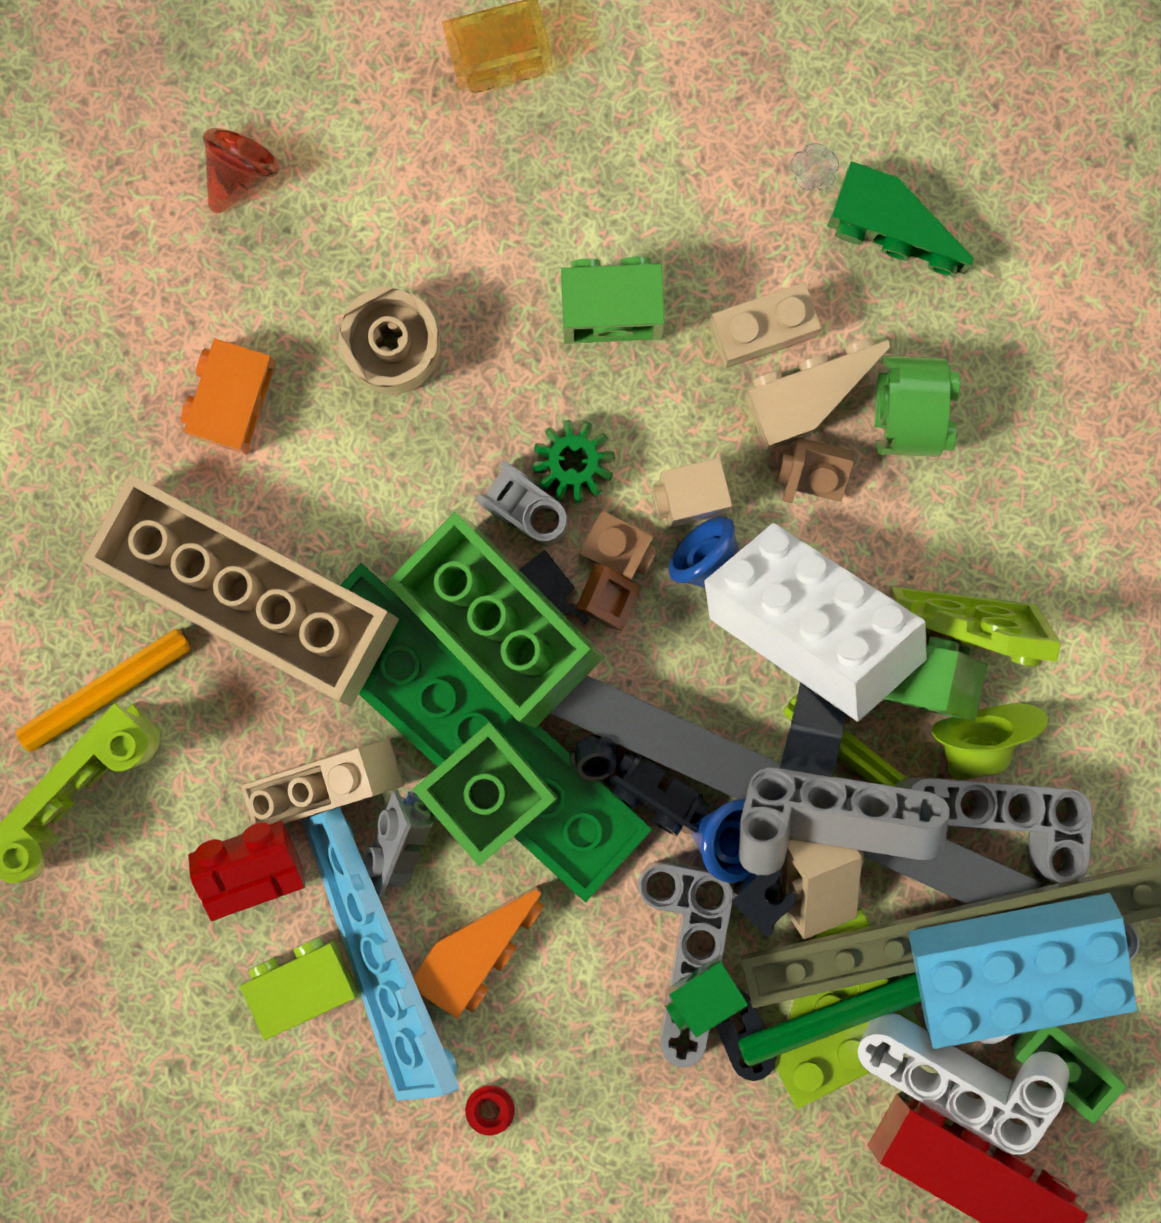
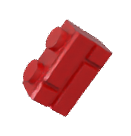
(245, 869)

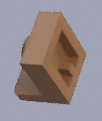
(815, 470)
(619, 546)

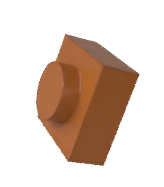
(608, 597)

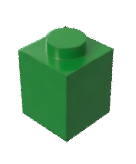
(704, 998)

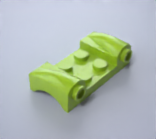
(114, 742)

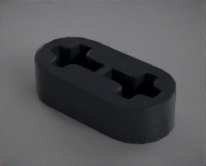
(731, 1038)

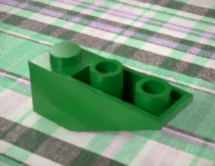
(887, 213)

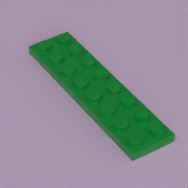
(443, 705)

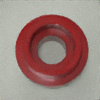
(486, 1125)

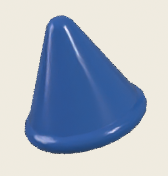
(703, 551)
(720, 842)

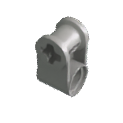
(522, 504)

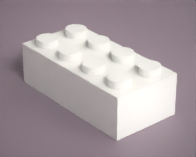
(816, 621)

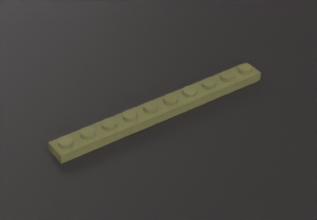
(886, 949)

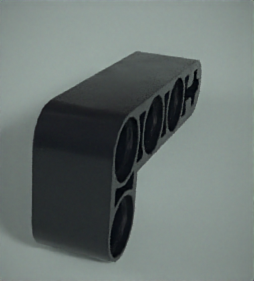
(813, 734)

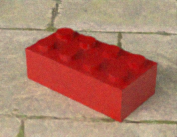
(966, 1171)

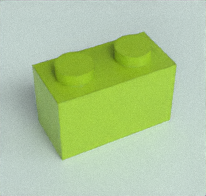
(298, 988)

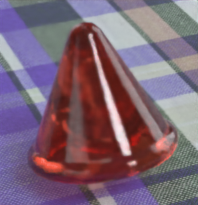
(234, 167)

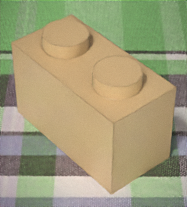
(765, 325)
(692, 493)
(824, 885)

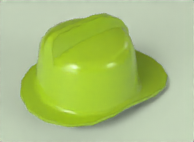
(990, 741)

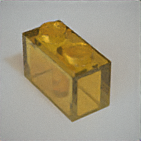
(498, 45)

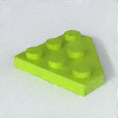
(994, 624)
(834, 1060)

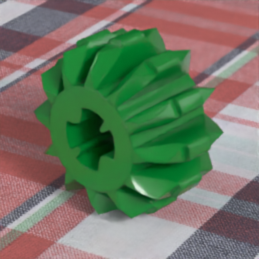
(575, 445)

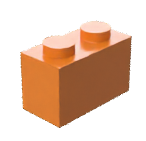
(228, 395)

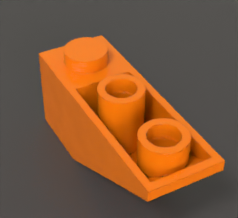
(462, 959)

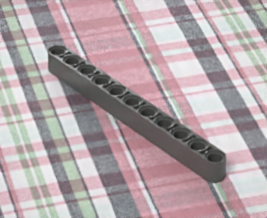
(731, 767)

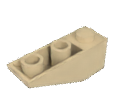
(802, 401)
(323, 784)

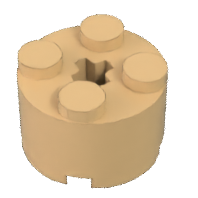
(396, 312)

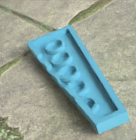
(396, 1011)

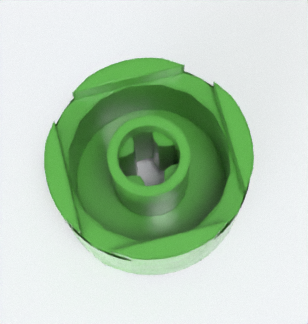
(915, 406)

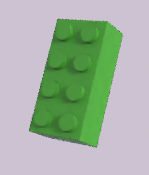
(494, 620)

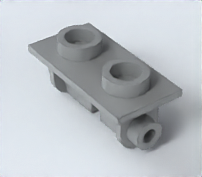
(390, 857)

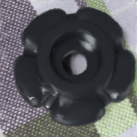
(594, 757)

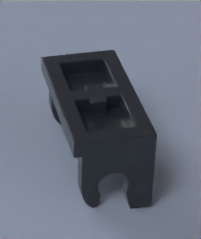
(760, 900)

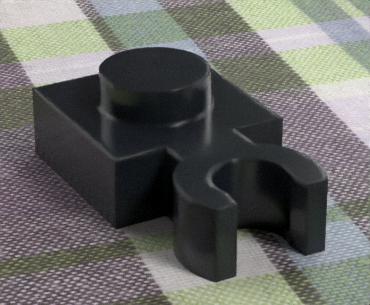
(552, 583)

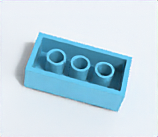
(1023, 970)

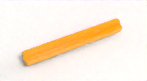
(103, 690)

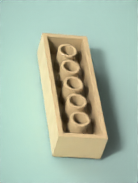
(241, 590)

